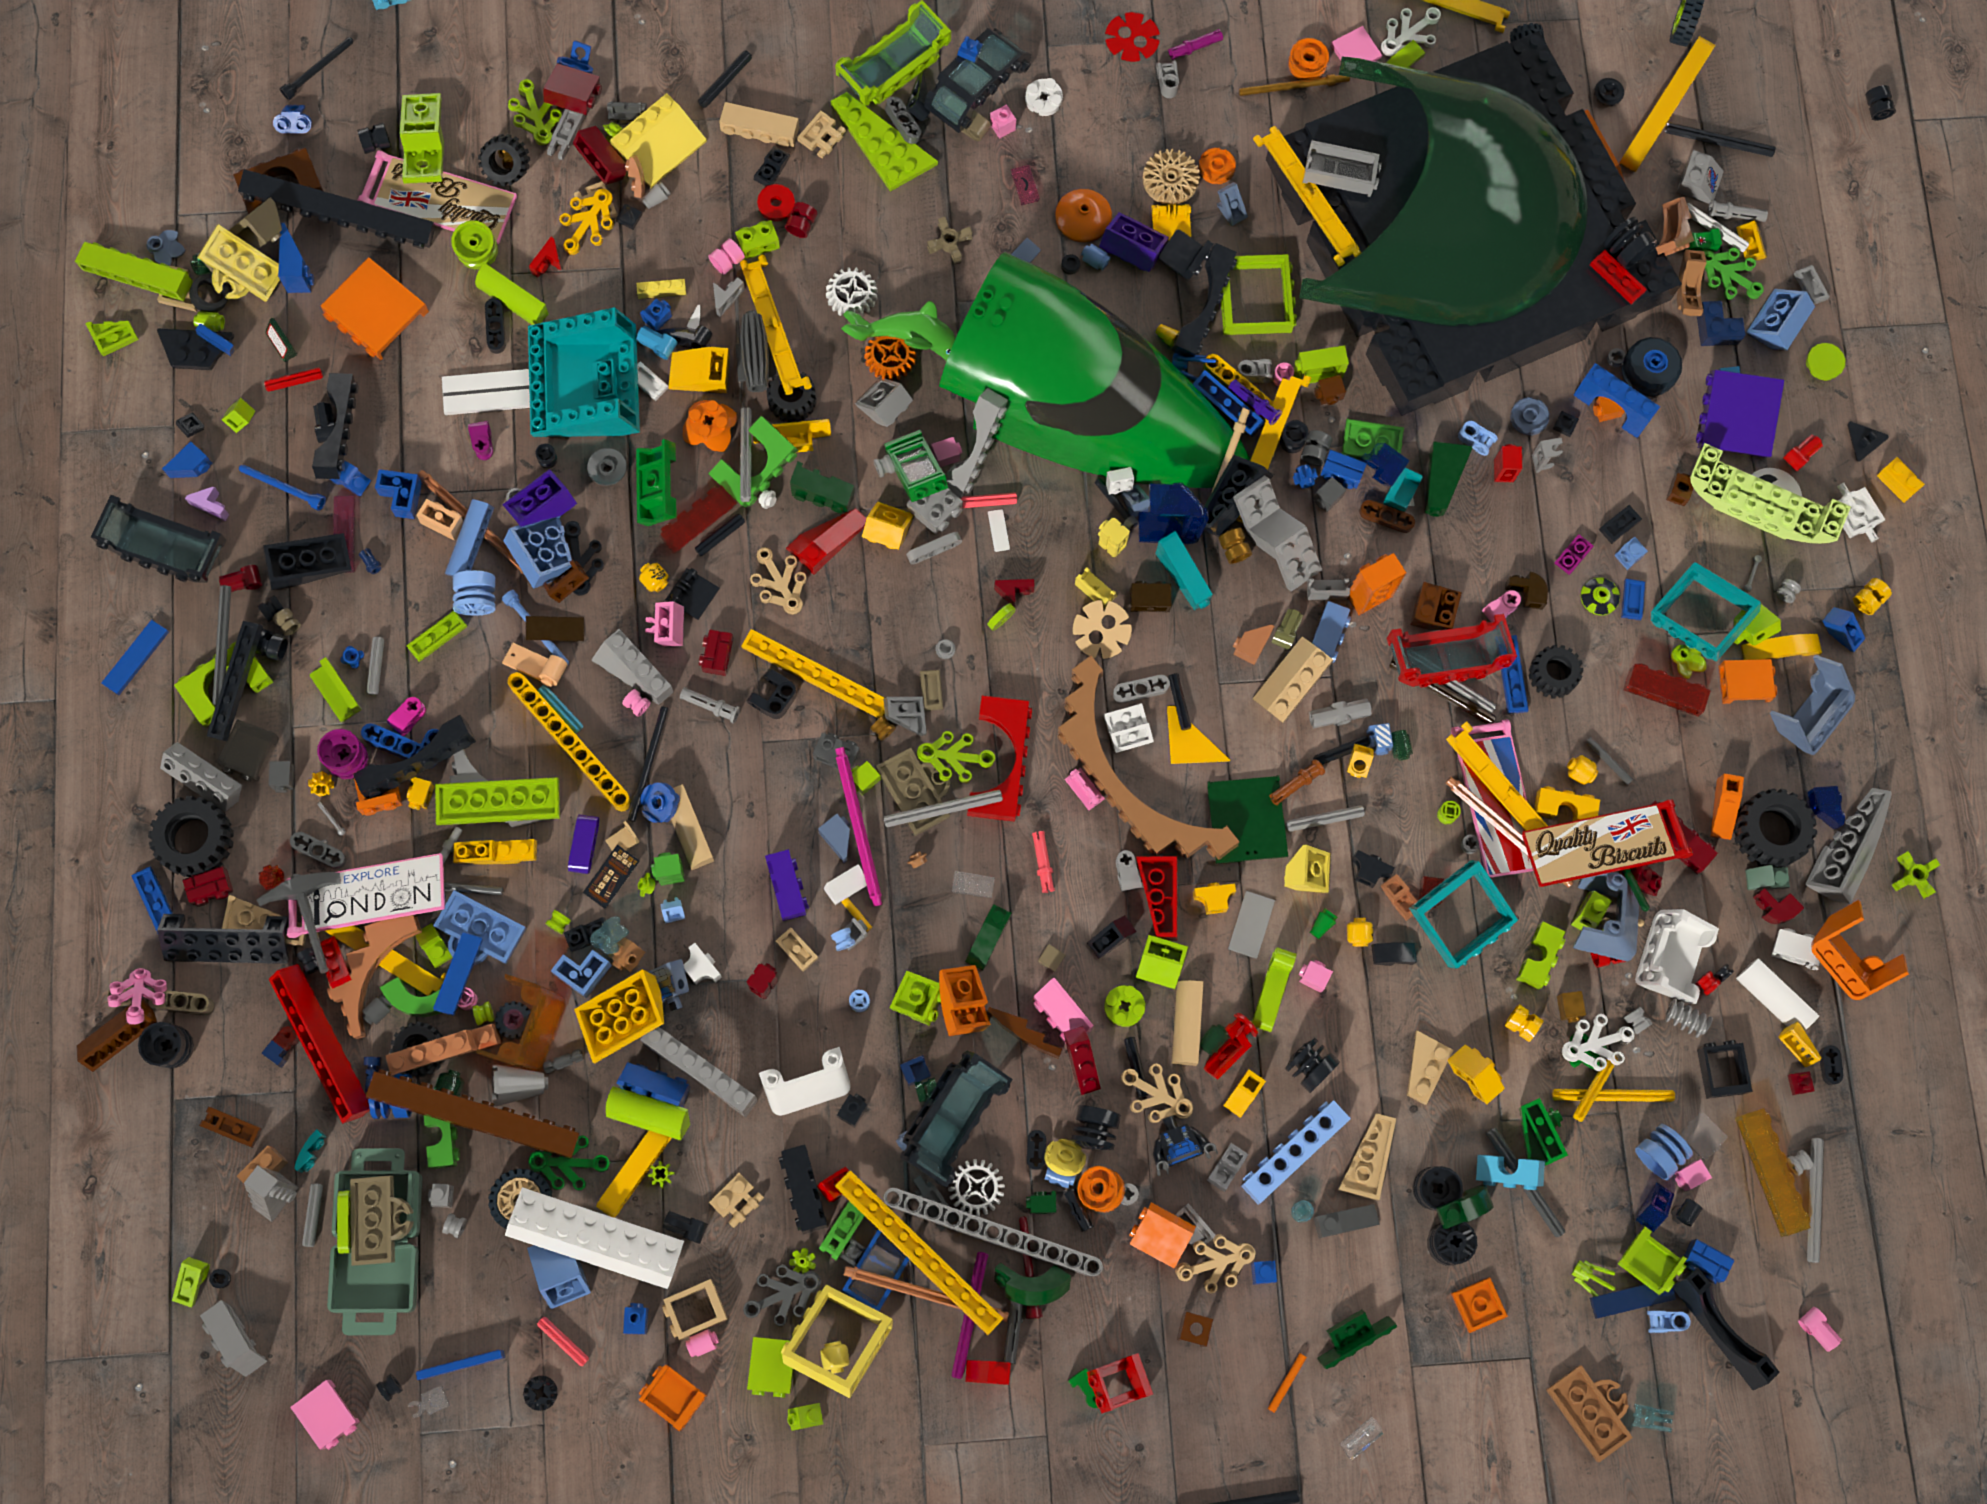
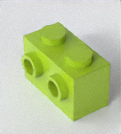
(757, 239)

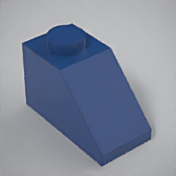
(187, 463)
(1844, 628)

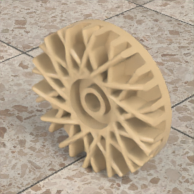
(1171, 177)

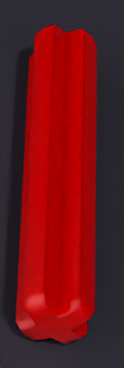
(293, 379)

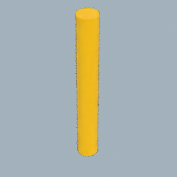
(855, 912)

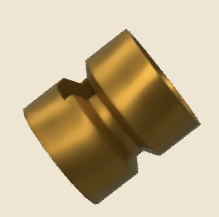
(1234, 545)

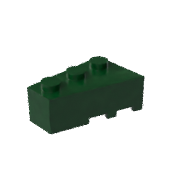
(820, 489)

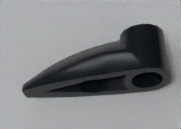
(917, 98)
(689, 337)

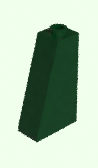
(1444, 473)

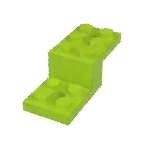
(422, 138)

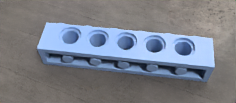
(1337, 1119)

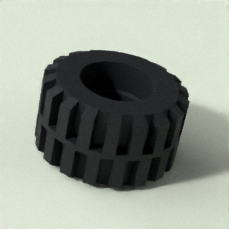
(492, 169)
(790, 410)
(1563, 658)
(411, 1033)

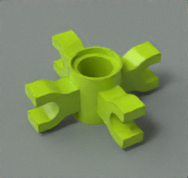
(1908, 878)

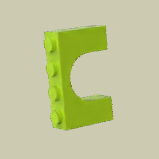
(195, 686)

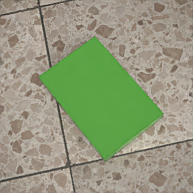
(1362, 437)

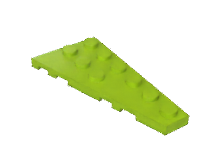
(882, 144)

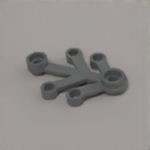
(786, 1293)

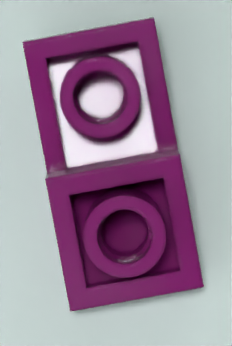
(1573, 554)

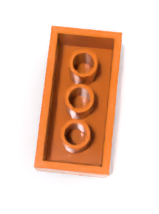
(1376, 583)

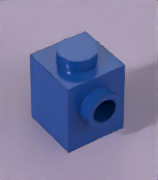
(635, 1319)

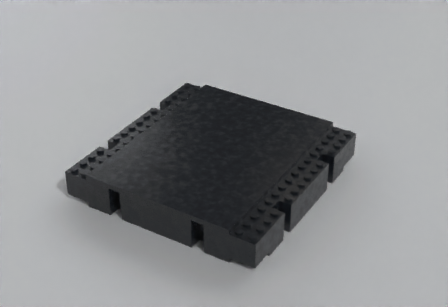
(1437, 361)

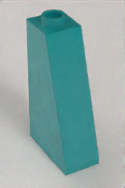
(1183, 571)

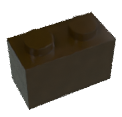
(1150, 597)

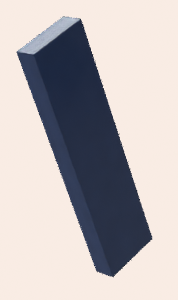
(1628, 1300)

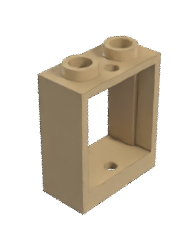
(714, 1299)

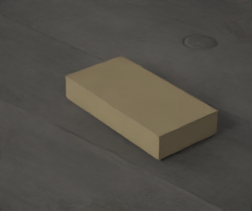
(931, 690)

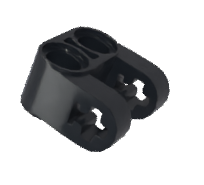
(777, 697)

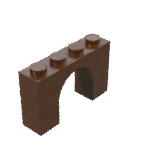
(296, 164)

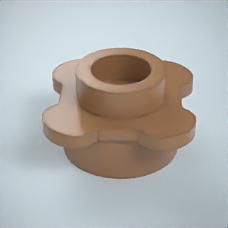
(917, 859)

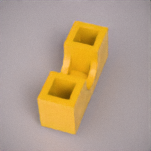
(1549, 800)

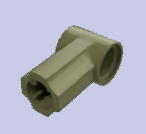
(1286, 632)

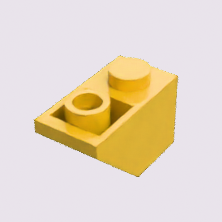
(1244, 1093)

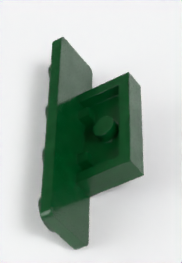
(1352, 1336)

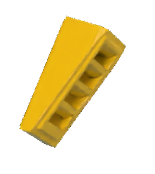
(1796, 1033)

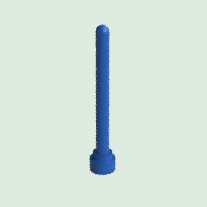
(316, 501)

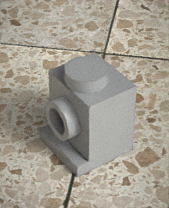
(441, 1195)

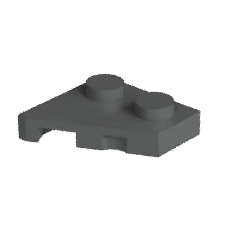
(906, 712)

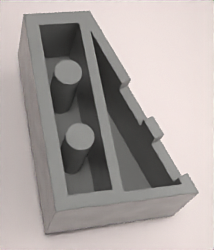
(231, 1339)

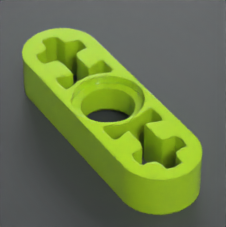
(344, 1222)

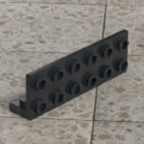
(223, 944)

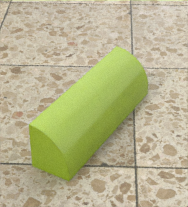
(511, 295)
(647, 1113)

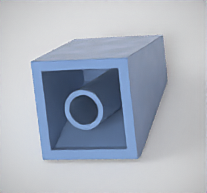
(558, 1276)

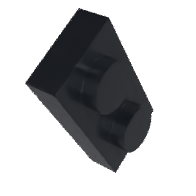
(1620, 524)

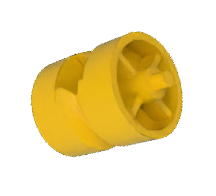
(1872, 596)

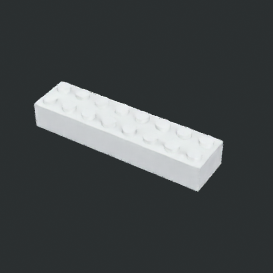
(594, 1238)

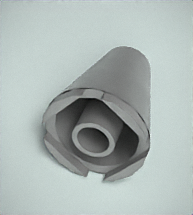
(516, 1084)

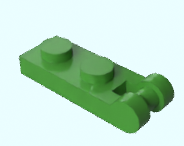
(842, 1230)

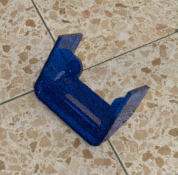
(1172, 509)

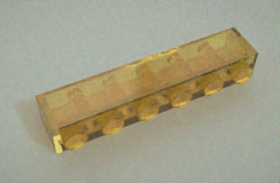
(1773, 1172)

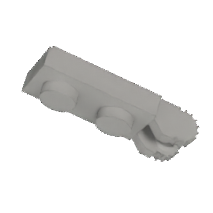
(565, 132)

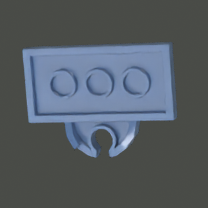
(465, 915)

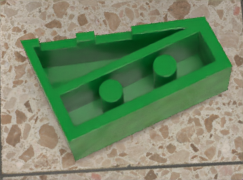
(1539, 1134)

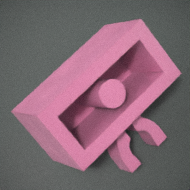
(668, 624)

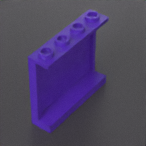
(1740, 413)

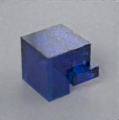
(1386, 463)

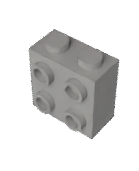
(936, 510)

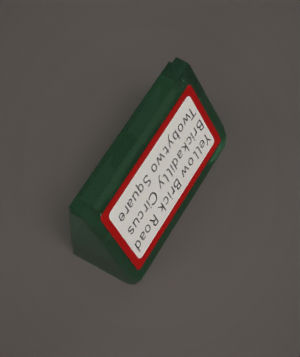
(280, 341)

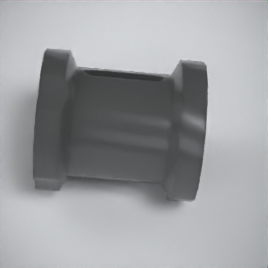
(852, 1252)

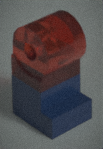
(280, 1045)

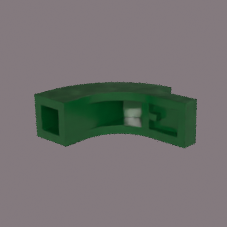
(1471, 1206)
(1033, 1290)

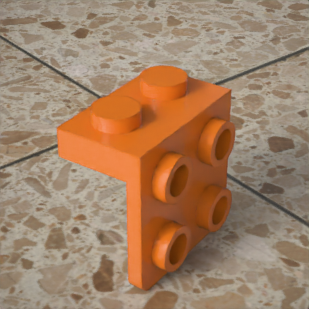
(387, 801)

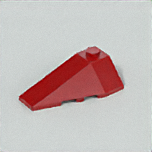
(823, 542)

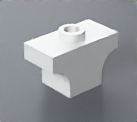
(700, 966)

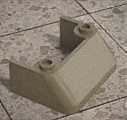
(258, 226)

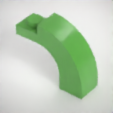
(399, 997)

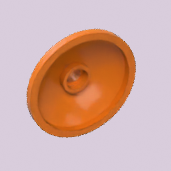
(1079, 224)

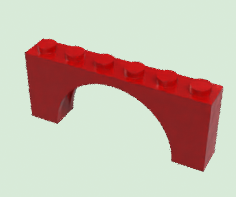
(1012, 718)

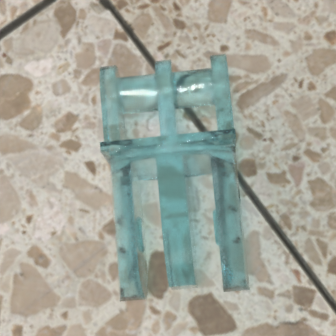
(1650, 1418)

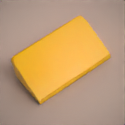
(1751, 233)

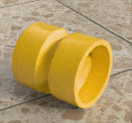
(1523, 1022)

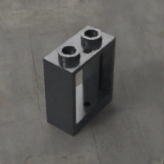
(1741, 1066)

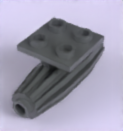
(753, 354)

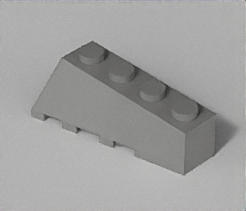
(627, 663)

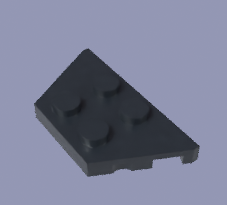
(189, 350)

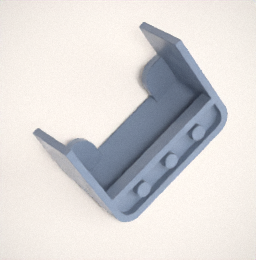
(1821, 711)
(1619, 936)

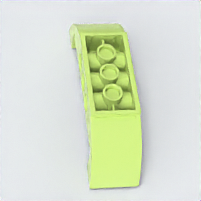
(1765, 503)

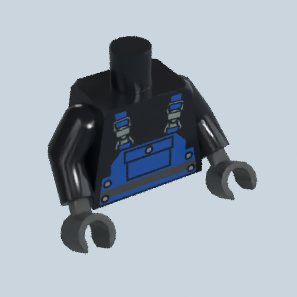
(1179, 1145)

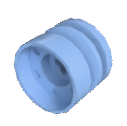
(474, 593)

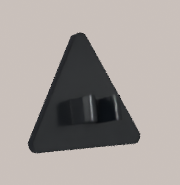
(1864, 439)

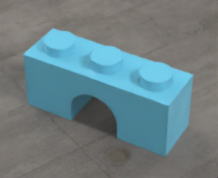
(1529, 1172)

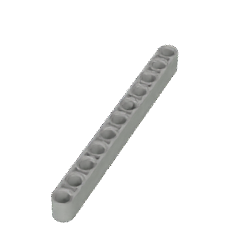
(1003, 1232)

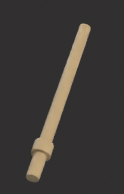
(1239, 428)

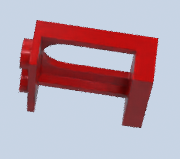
(1136, 1376)

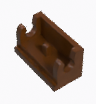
(567, 582)

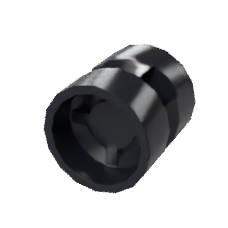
(1880, 102)
(374, 138)
(1294, 436)
(272, 645)

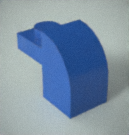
(352, 479)

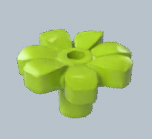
(808, 1264)

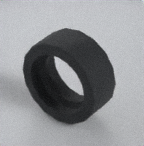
(201, 304)

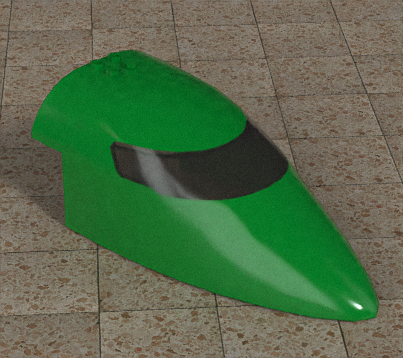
(1082, 383)

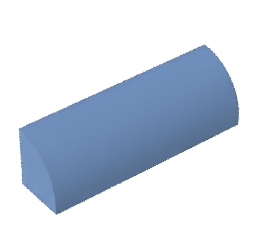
(470, 537)

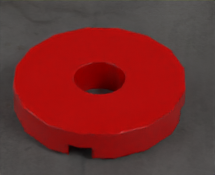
(775, 192)

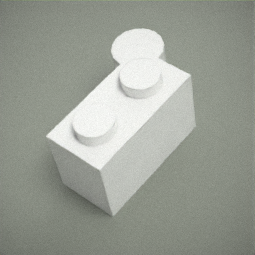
(1795, 948)

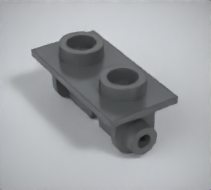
(625, 110)

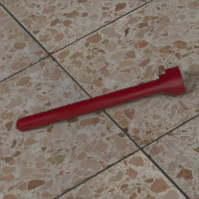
(1032, 1311)

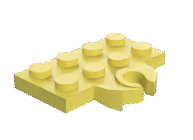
(239, 265)

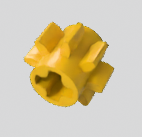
(321, 783)

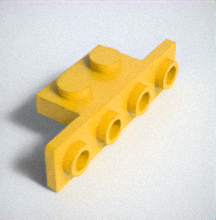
(801, 433)

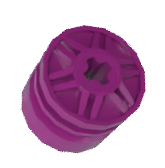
(340, 744)

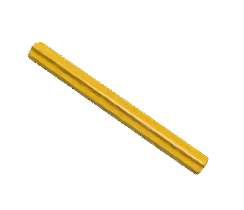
(1615, 1095)

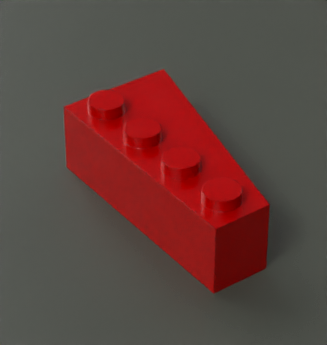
(1161, 890)

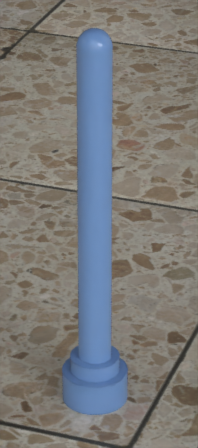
(512, 599)

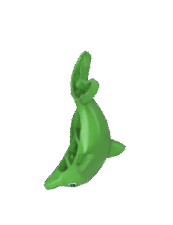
(917, 328)

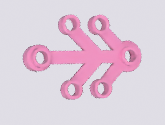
(138, 978)

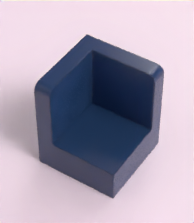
(915, 1070)

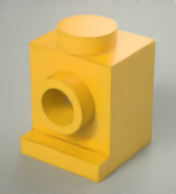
(420, 793)

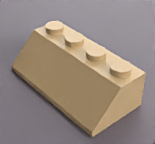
(1293, 679)

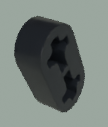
(1835, 1063)
(1031, 1149)

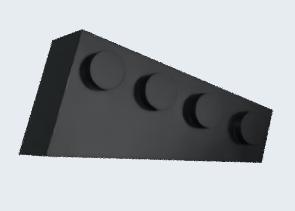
(1221, 504)
(803, 1188)

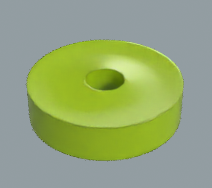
(1001, 617)

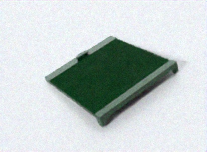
(1250, 816)

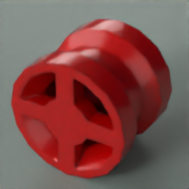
(1708, 983)

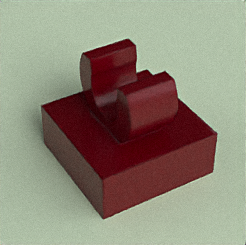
(1801, 1083)

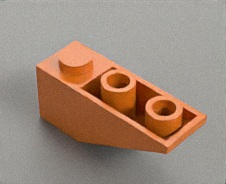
(1726, 805)

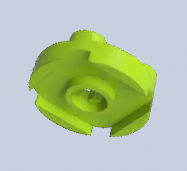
(1129, 995)

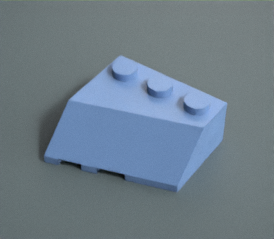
(539, 550)

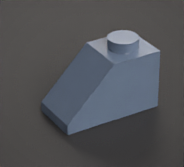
(837, 835)

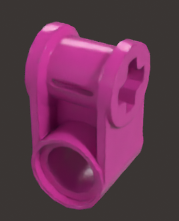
(405, 717)

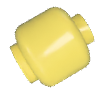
(835, 1357)

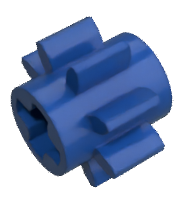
(1305, 476)

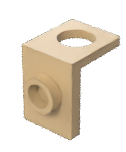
(624, 838)

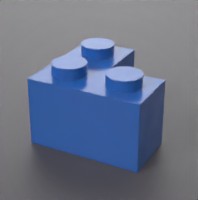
(403, 489)

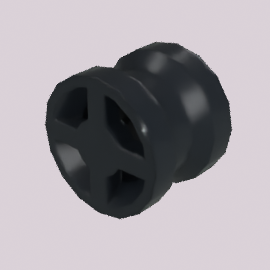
(389, 1387)

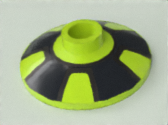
(1594, 602)

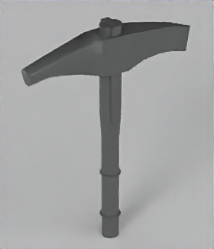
(298, 889)

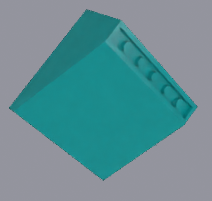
(584, 376)

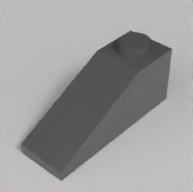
(1346, 1221)

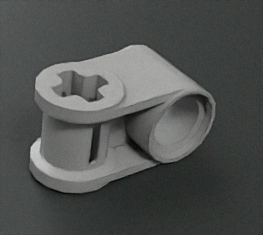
(1168, 75)
(1258, 370)
(1127, 874)

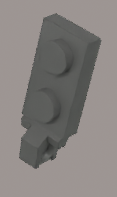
(930, 1192)

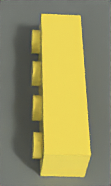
(661, 288)

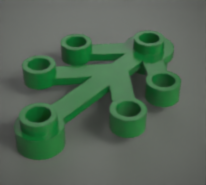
(565, 1164)

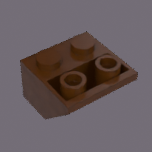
(1435, 607)

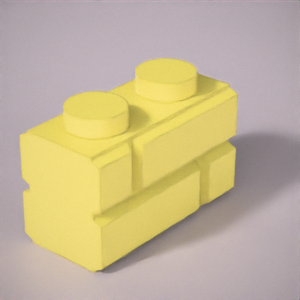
(1113, 536)

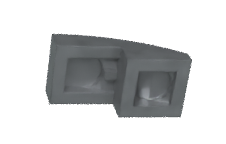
(1227, 1167)

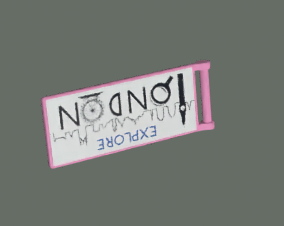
(375, 895)

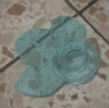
(610, 934)

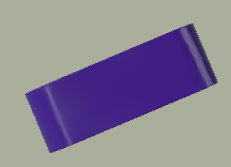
(583, 844)

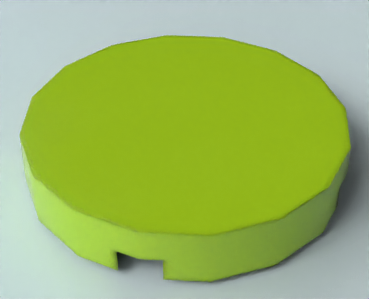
(1825, 361)

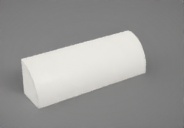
(1776, 995)

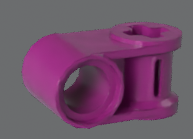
(481, 438)

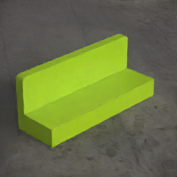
(335, 691)

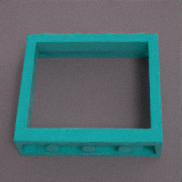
(1720, 587)
(1489, 936)

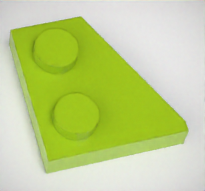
(112, 335)

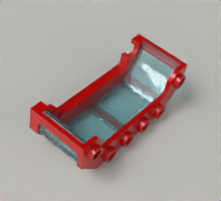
(1452, 653)

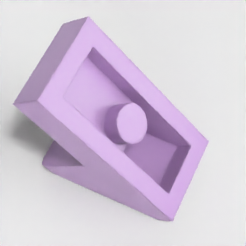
(206, 502)

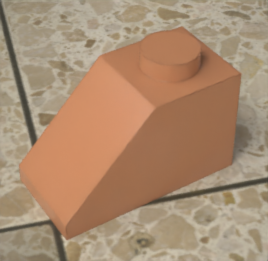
(1252, 643)

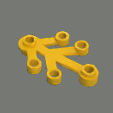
(588, 219)

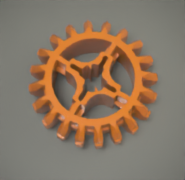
(884, 369)

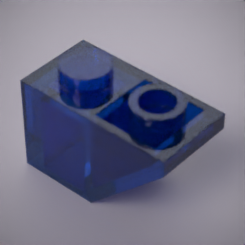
(1827, 805)

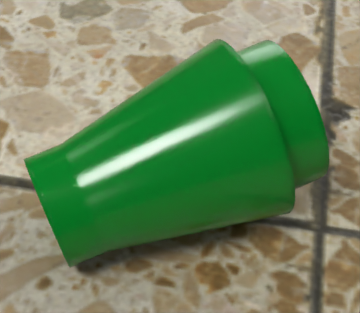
(1323, 923)

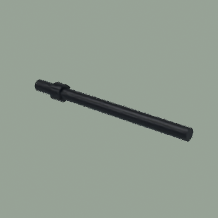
(635, 801)

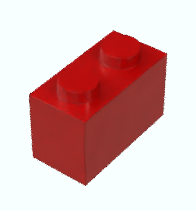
(1508, 463)

